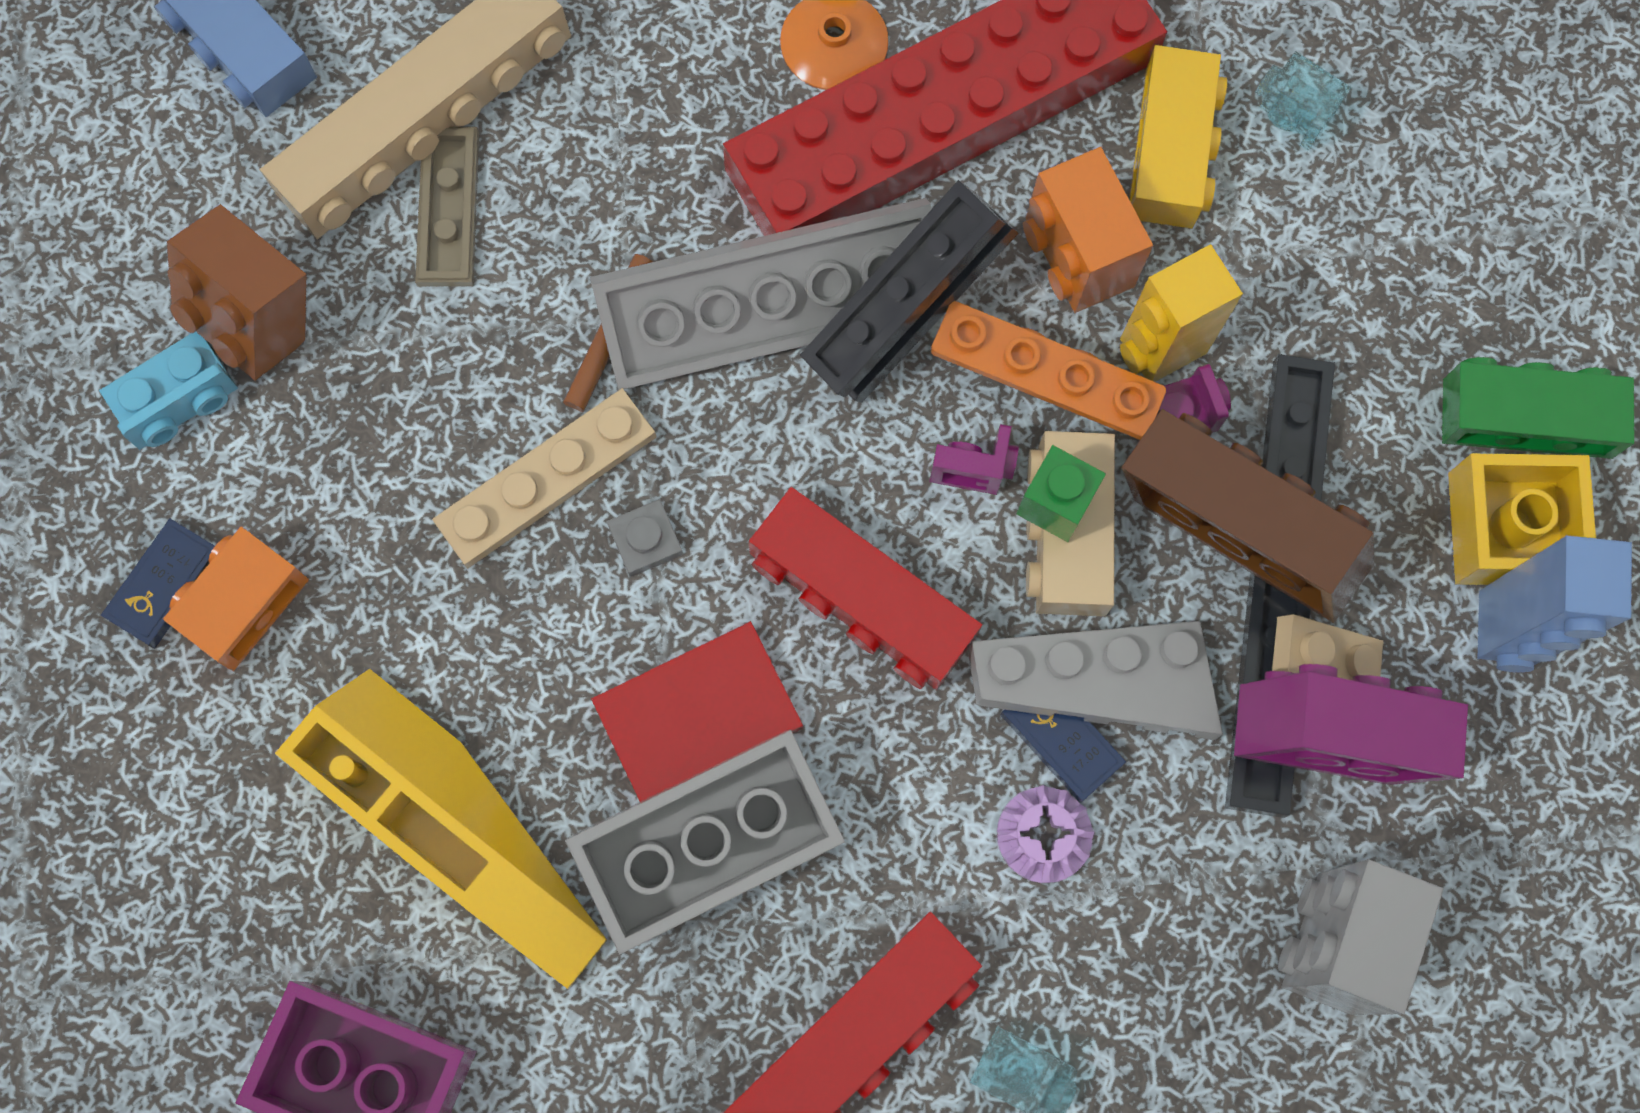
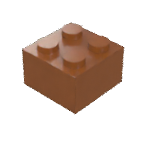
(236, 292)

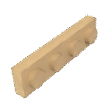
(544, 478)

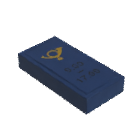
(164, 568)
(1068, 748)

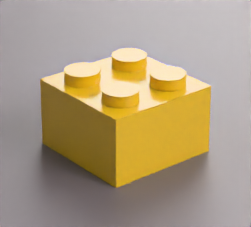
(1515, 508)

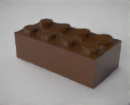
(1250, 513)

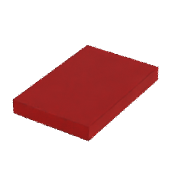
(696, 711)

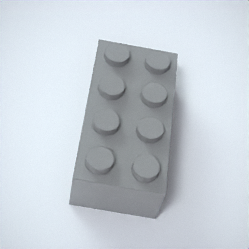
(704, 841)

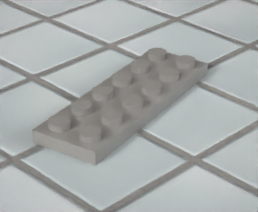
(742, 295)

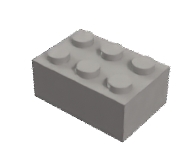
(1360, 938)

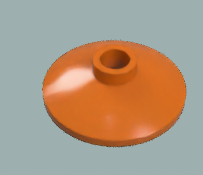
(827, 59)

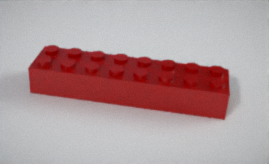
(935, 107)

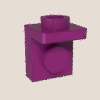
(1200, 397)
(968, 468)

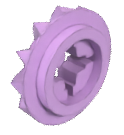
(1026, 854)

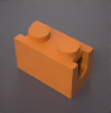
(234, 598)

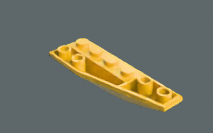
(443, 817)

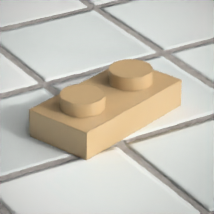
(1312, 642)

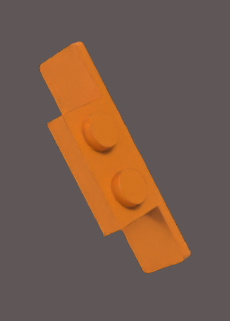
(1048, 370)

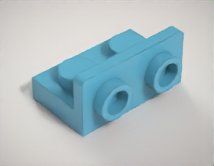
(169, 391)

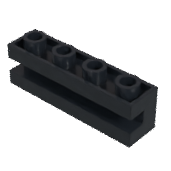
(908, 293)

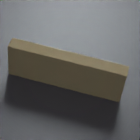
(448, 210)

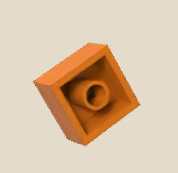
(1086, 230)

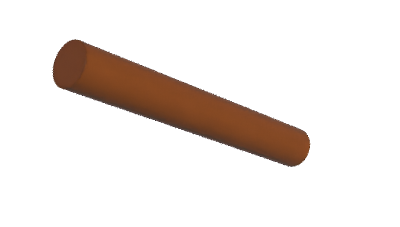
(594, 362)

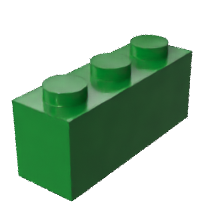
(1538, 408)

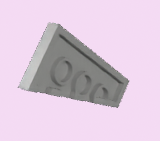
(1107, 675)

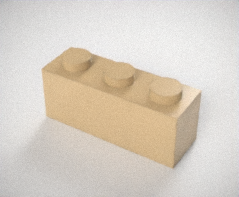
(1078, 573)

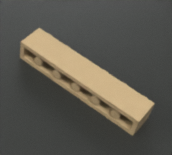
(410, 103)

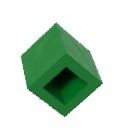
(1060, 493)

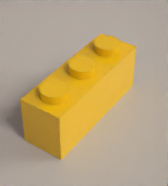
(1177, 136)
(1179, 315)

